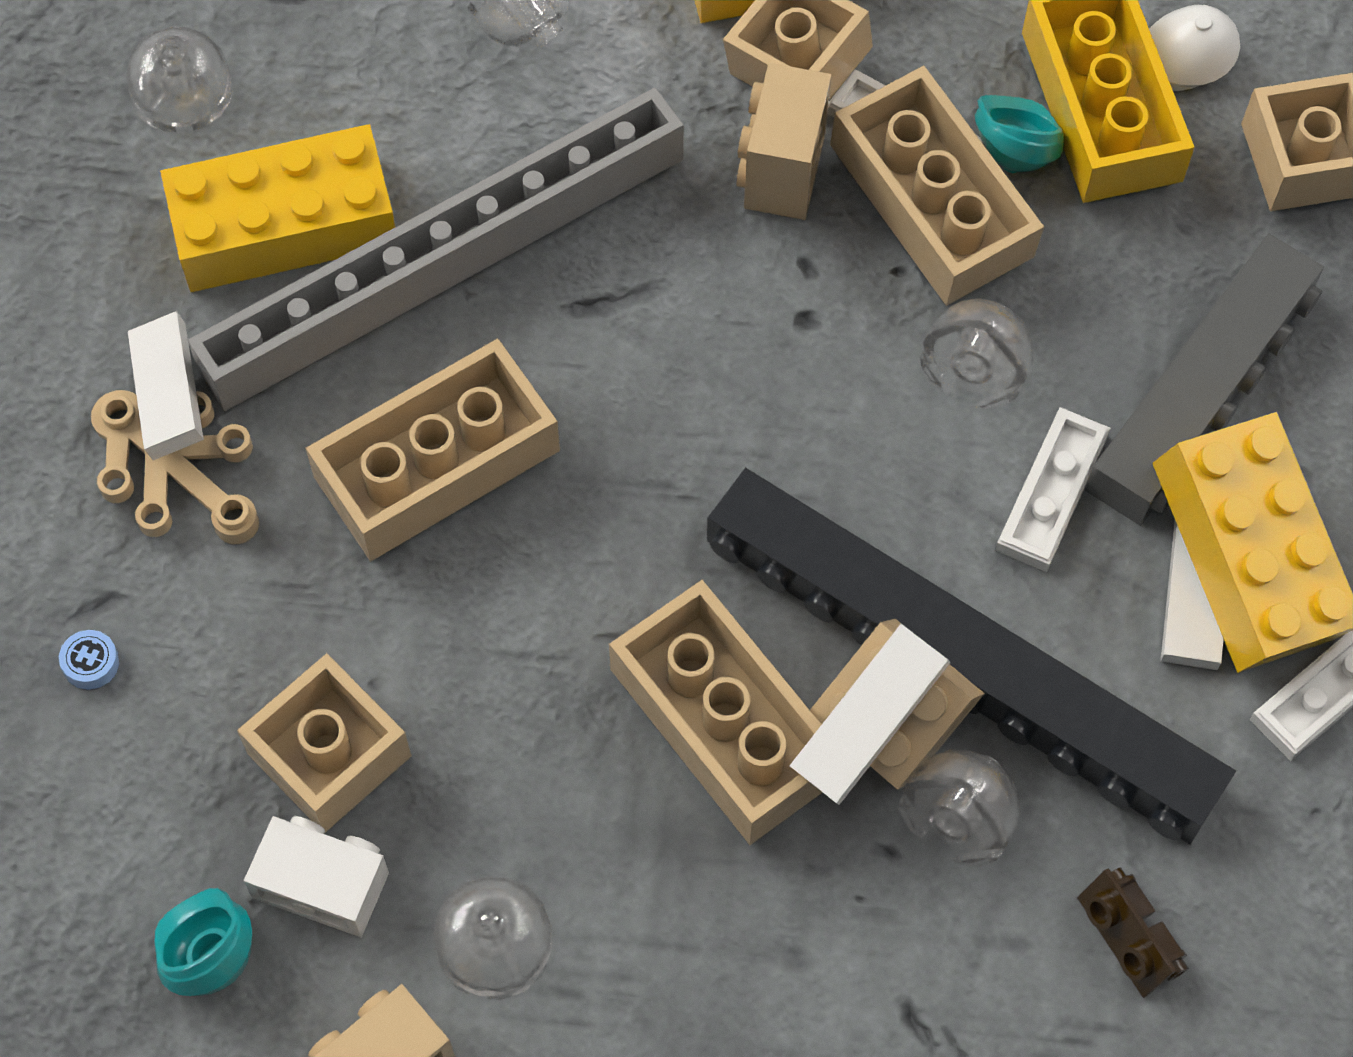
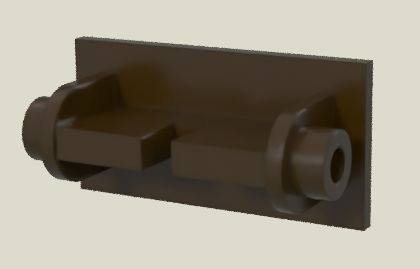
(1117, 911)

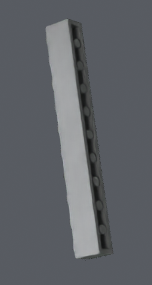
(437, 249)

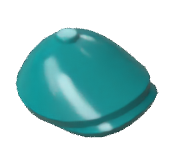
(1018, 132)
(203, 944)

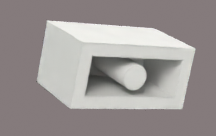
(317, 874)

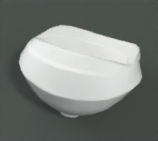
(1196, 45)

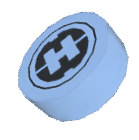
(89, 659)

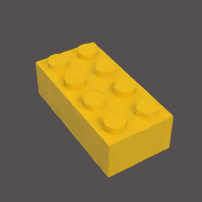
(1108, 95)
(277, 207)
(1256, 541)

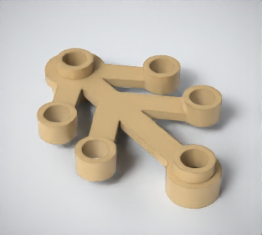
(176, 465)

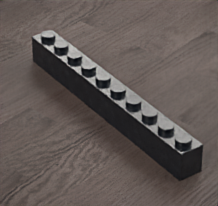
(1024, 688)

